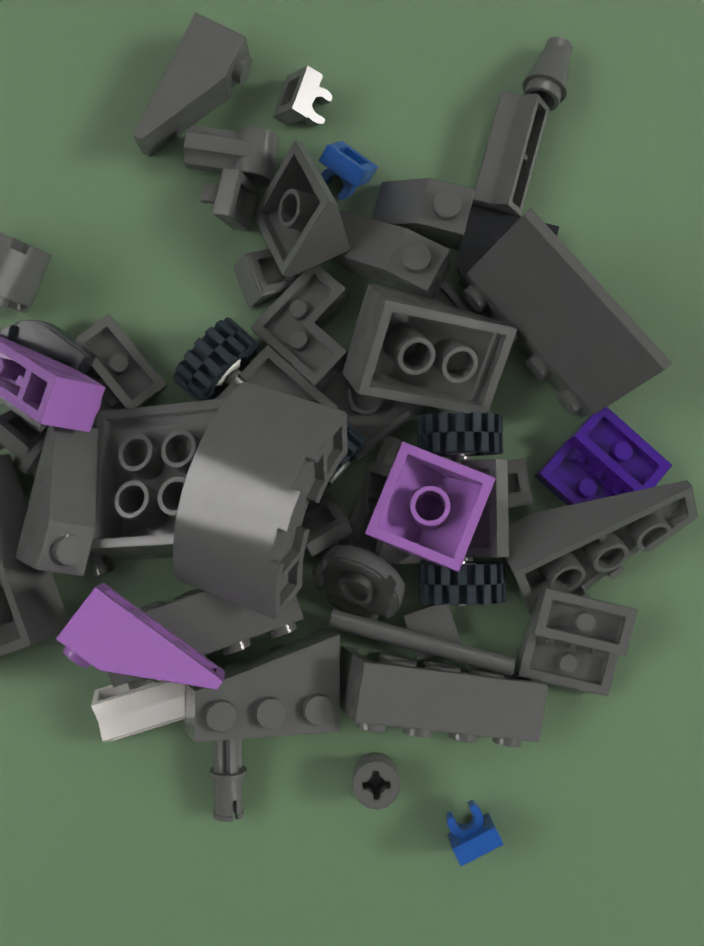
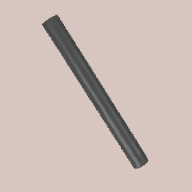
(422, 642)

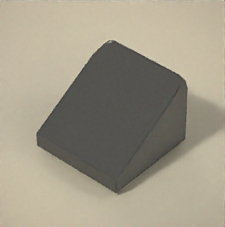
(261, 277)

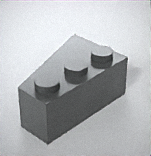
(272, 694)

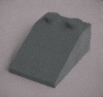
(426, 352)

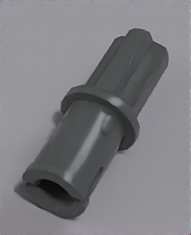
(228, 780)

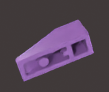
(47, 389)
(127, 641)

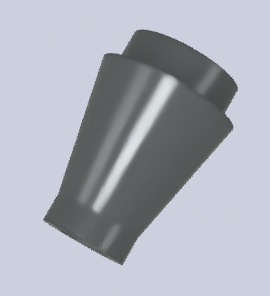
(550, 72)

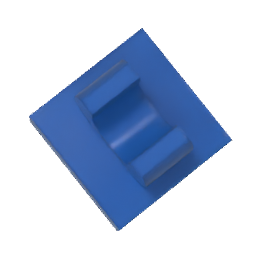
(348, 165)
(474, 838)

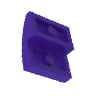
(602, 461)

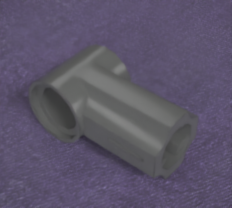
(249, 150)

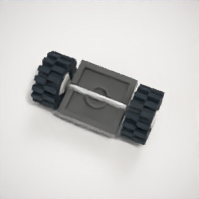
(223, 362)
(460, 437)

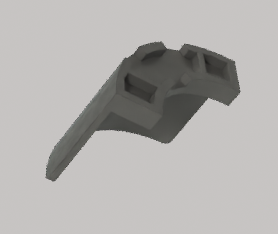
(249, 495)

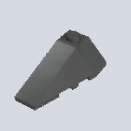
(591, 539)

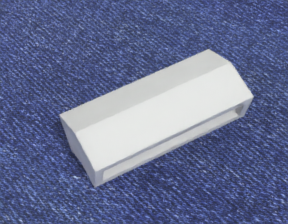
(134, 711)

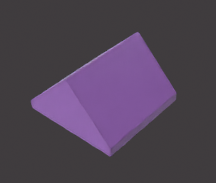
(430, 507)

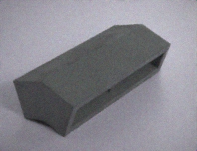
(511, 152)

